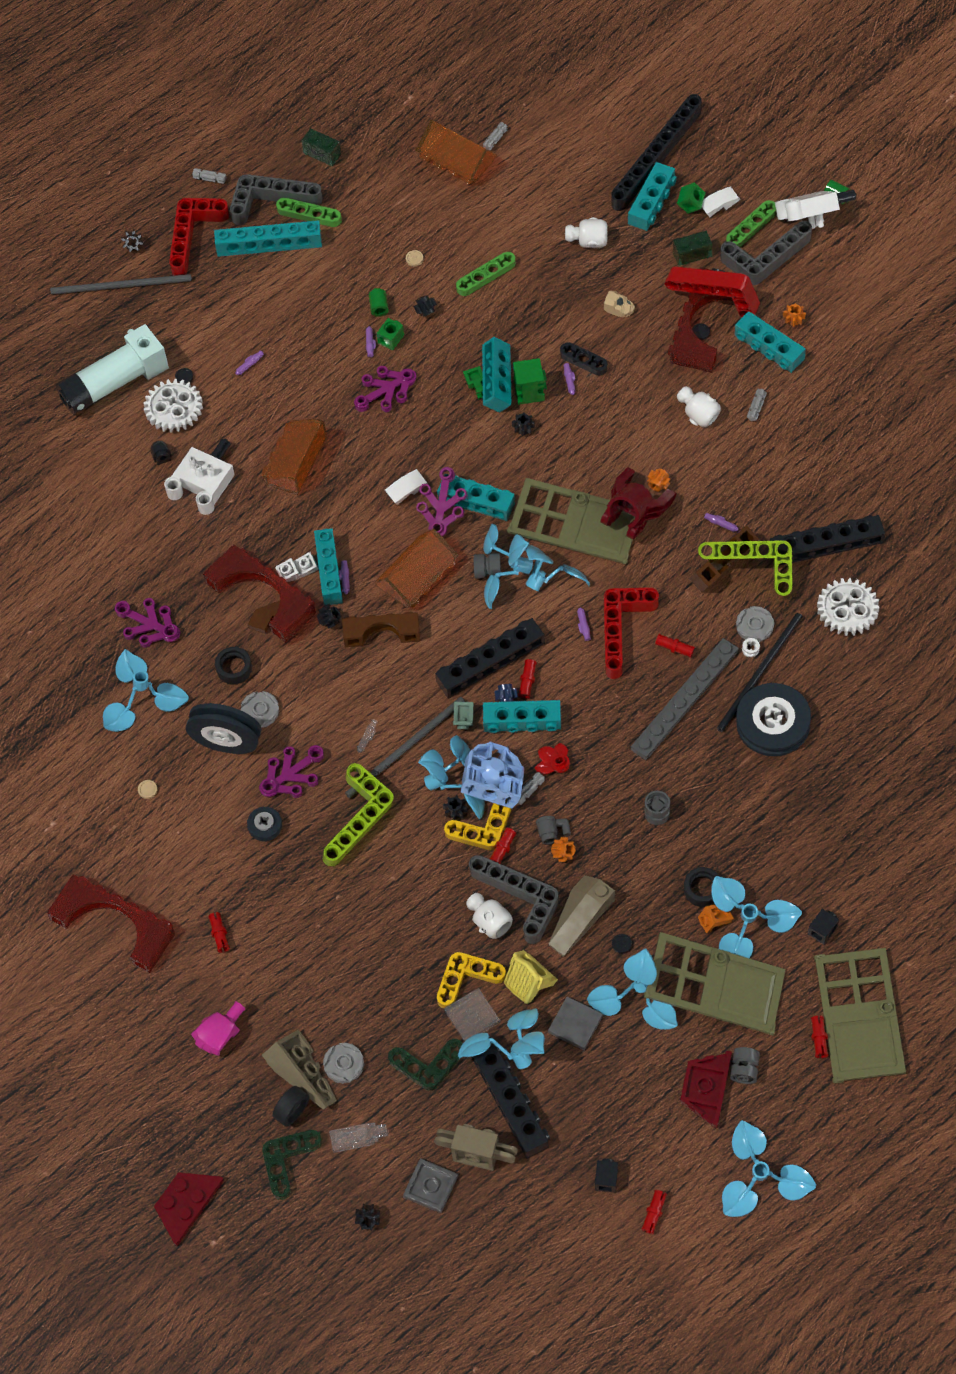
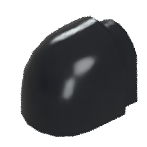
(160, 452)

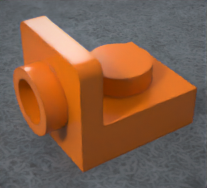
(713, 917)

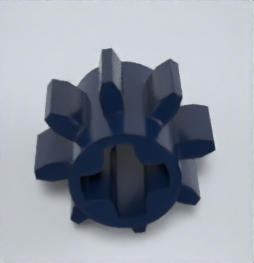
(506, 693)

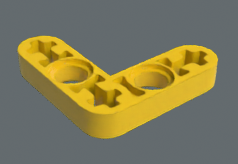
(488, 831)
(466, 969)

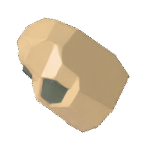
(618, 304)

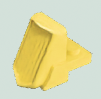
(527, 977)

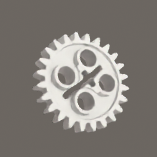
(173, 405)
(848, 606)

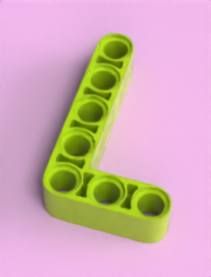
(754, 553)
(361, 817)

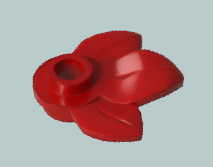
(551, 759)

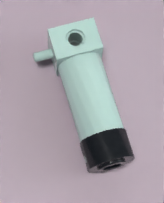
(139, 356)

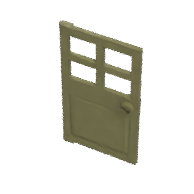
(581, 524)
(733, 988)
(864, 1035)

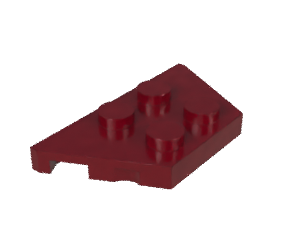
(705, 1086)
(185, 1201)

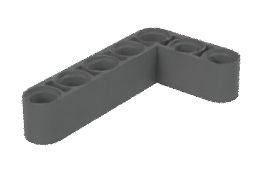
(271, 189)
(771, 258)
(519, 890)

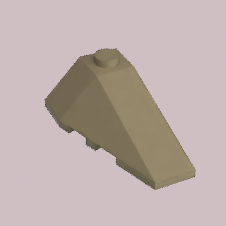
(583, 908)
(294, 1063)

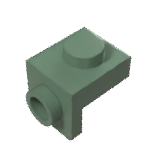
(463, 714)

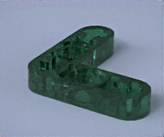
(430, 1070)
(278, 1157)

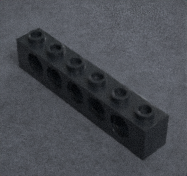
(801, 551)
(486, 666)
(531, 1143)

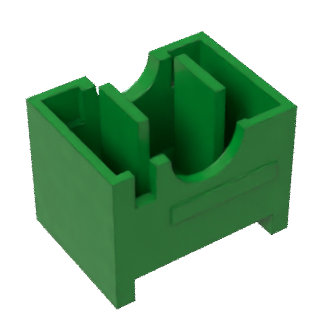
(529, 381)

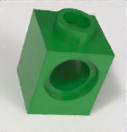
(691, 198)
(390, 333)

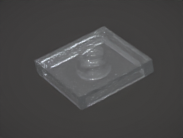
(472, 1014)

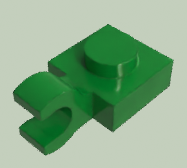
(474, 380)

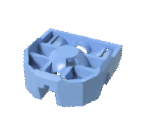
(493, 774)

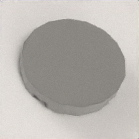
(755, 623)
(261, 707)
(343, 1063)

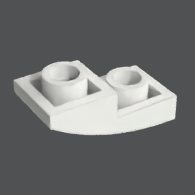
(718, 200)
(405, 486)
(296, 569)

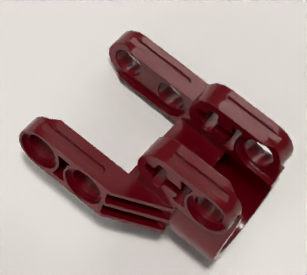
(636, 501)

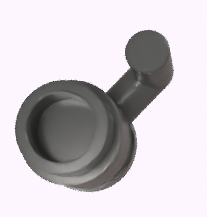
(548, 826)

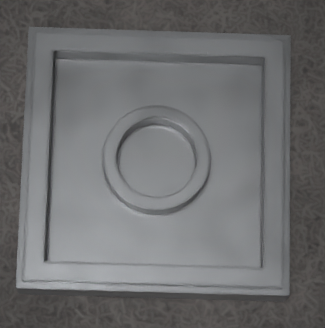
(575, 1023)
(430, 1185)

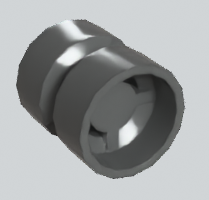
(486, 565)
(657, 807)
(745, 1064)

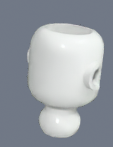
(590, 233)
(699, 407)
(489, 916)

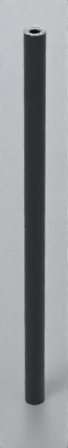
(761, 669)

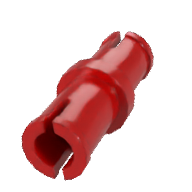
(674, 645)
(527, 678)
(503, 845)
(219, 932)
(819, 1036)
(654, 1212)

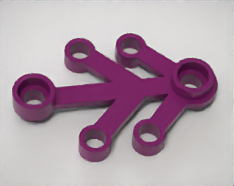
(387, 388)
(442, 505)
(148, 623)
(290, 773)

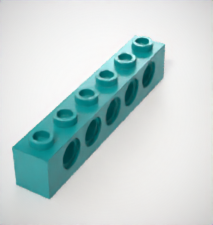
(268, 238)

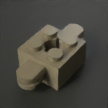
(475, 1146)

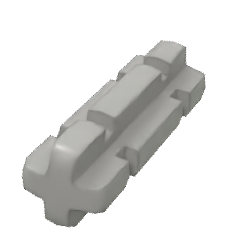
(495, 136)
(209, 175)
(756, 405)
(530, 787)

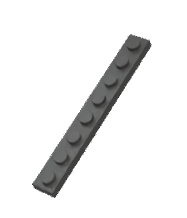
(684, 699)

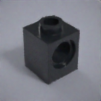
(823, 926)
(606, 1175)

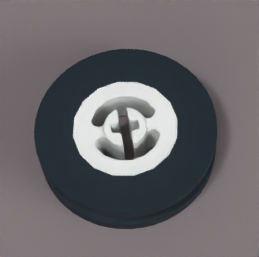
(223, 728)
(774, 737)

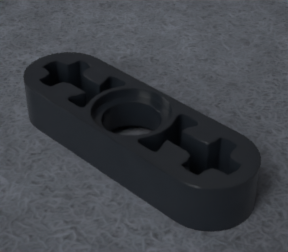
(588, 365)

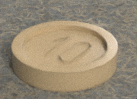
(414, 258)
(147, 789)

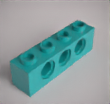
(652, 196)
(769, 342)
(496, 374)
(482, 504)
(328, 566)
(530, 709)

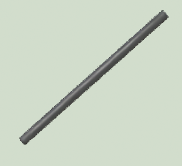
(121, 284)
(409, 743)

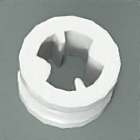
(751, 653)

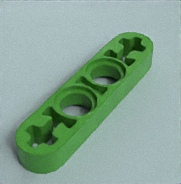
(307, 215)
(750, 224)
(485, 273)

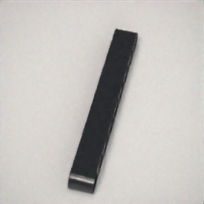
(656, 152)

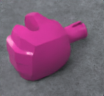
(217, 1030)

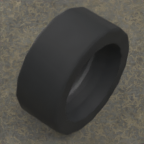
(233, 652)
(699, 872)
(290, 1106)

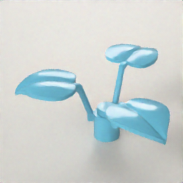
(516, 562)
(538, 576)
(129, 668)
(434, 764)
(729, 893)
(643, 972)
(530, 1043)
(739, 1198)

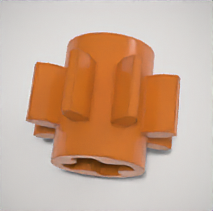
(794, 314)
(658, 480)
(563, 849)

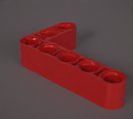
(187, 212)
(715, 283)
(611, 625)

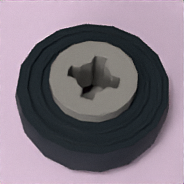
(264, 831)

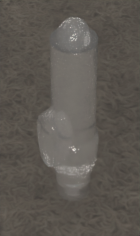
(368, 735)

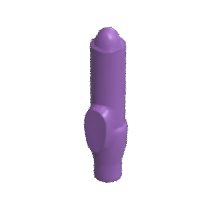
(370, 342)
(249, 361)
(570, 378)
(719, 520)
(344, 576)
(583, 625)

